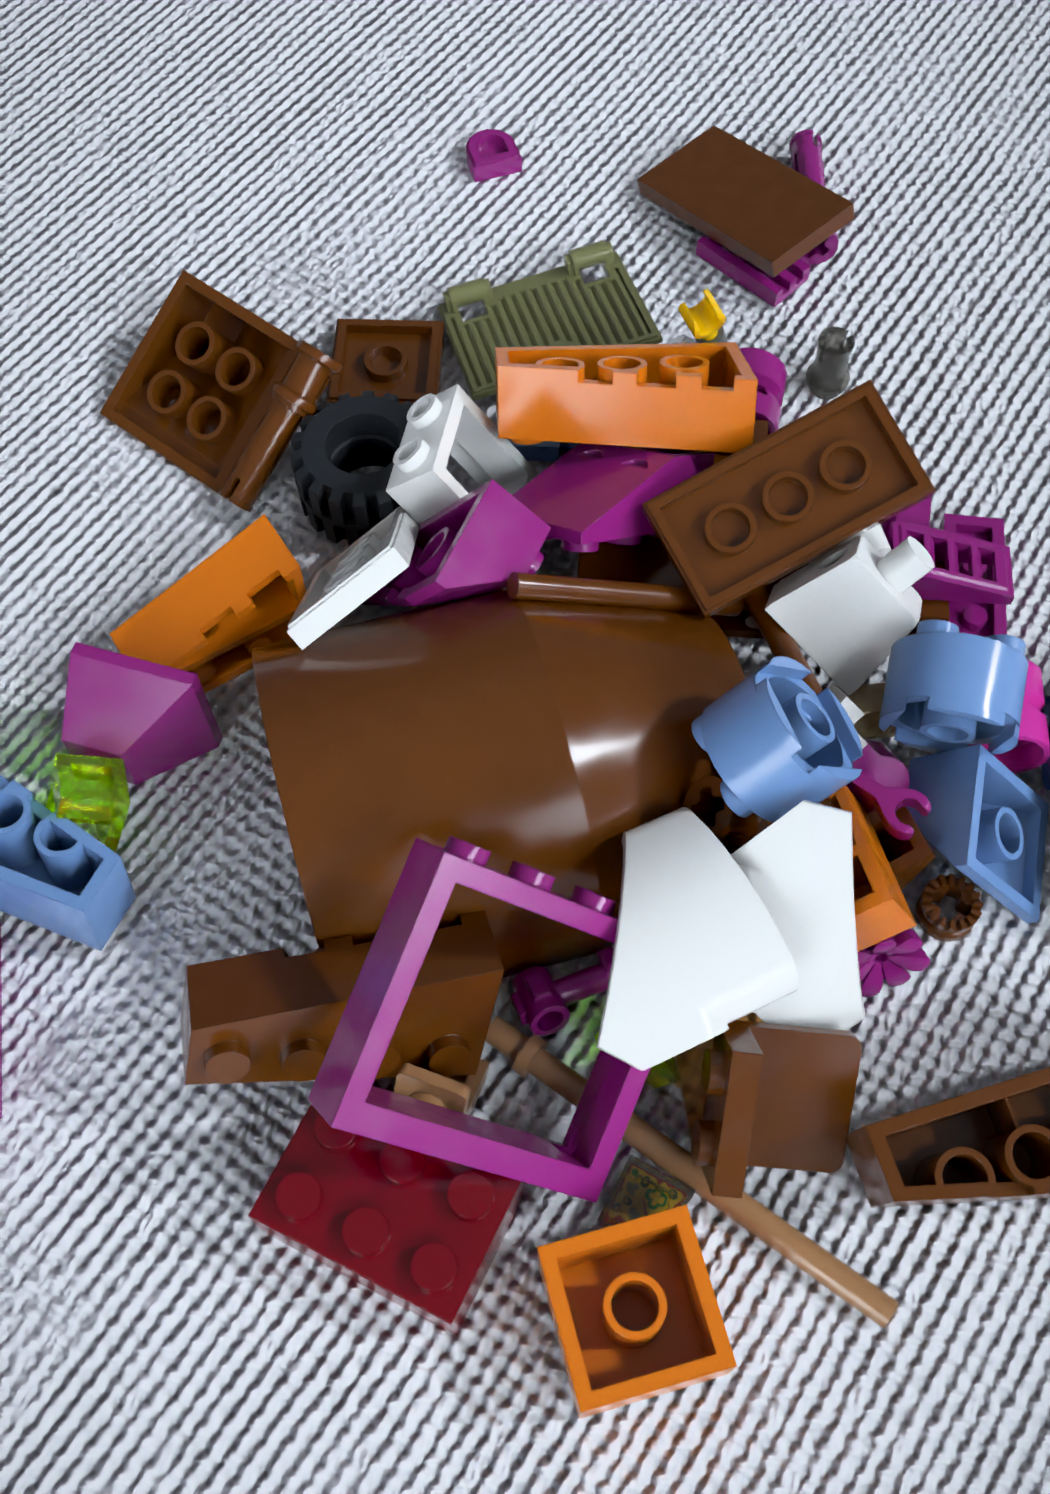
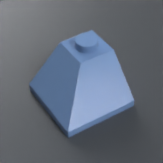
(984, 824)

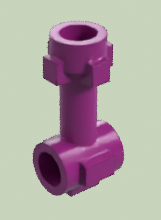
(544, 1001)

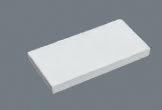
(354, 576)

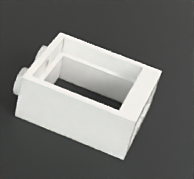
(455, 427)

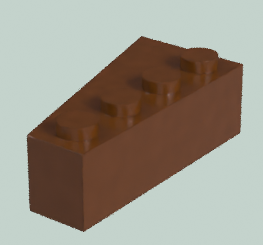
(278, 1013)
(961, 1149)

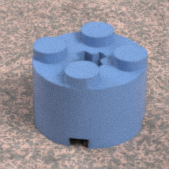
(954, 689)
(778, 741)

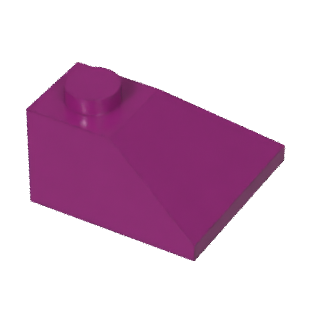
(135, 712)

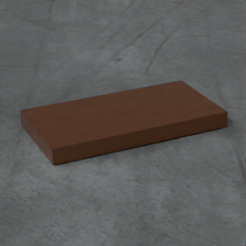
(746, 200)
(787, 499)

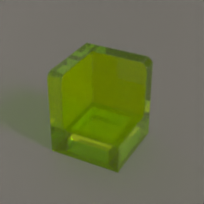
(90, 793)

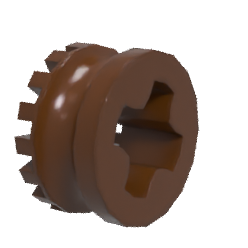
(966, 903)

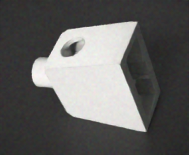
(852, 606)

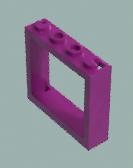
(345, 1079)

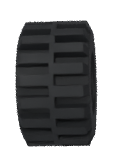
(335, 443)

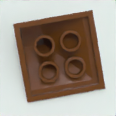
(200, 380)

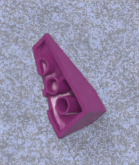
(468, 550)

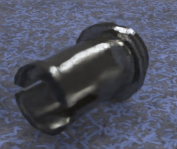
(829, 373)

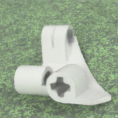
(807, 885)
(687, 944)

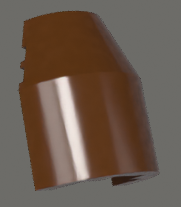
(488, 726)

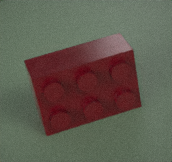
(389, 1217)

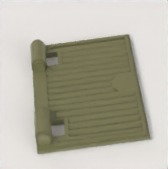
(546, 311)

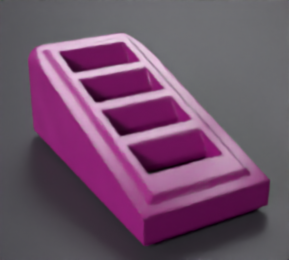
(953, 549)

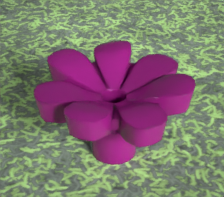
(891, 961)

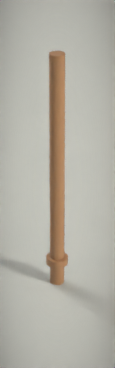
(532, 1058)

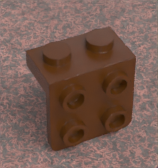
(774, 1101)

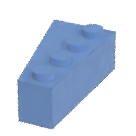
(58, 872)

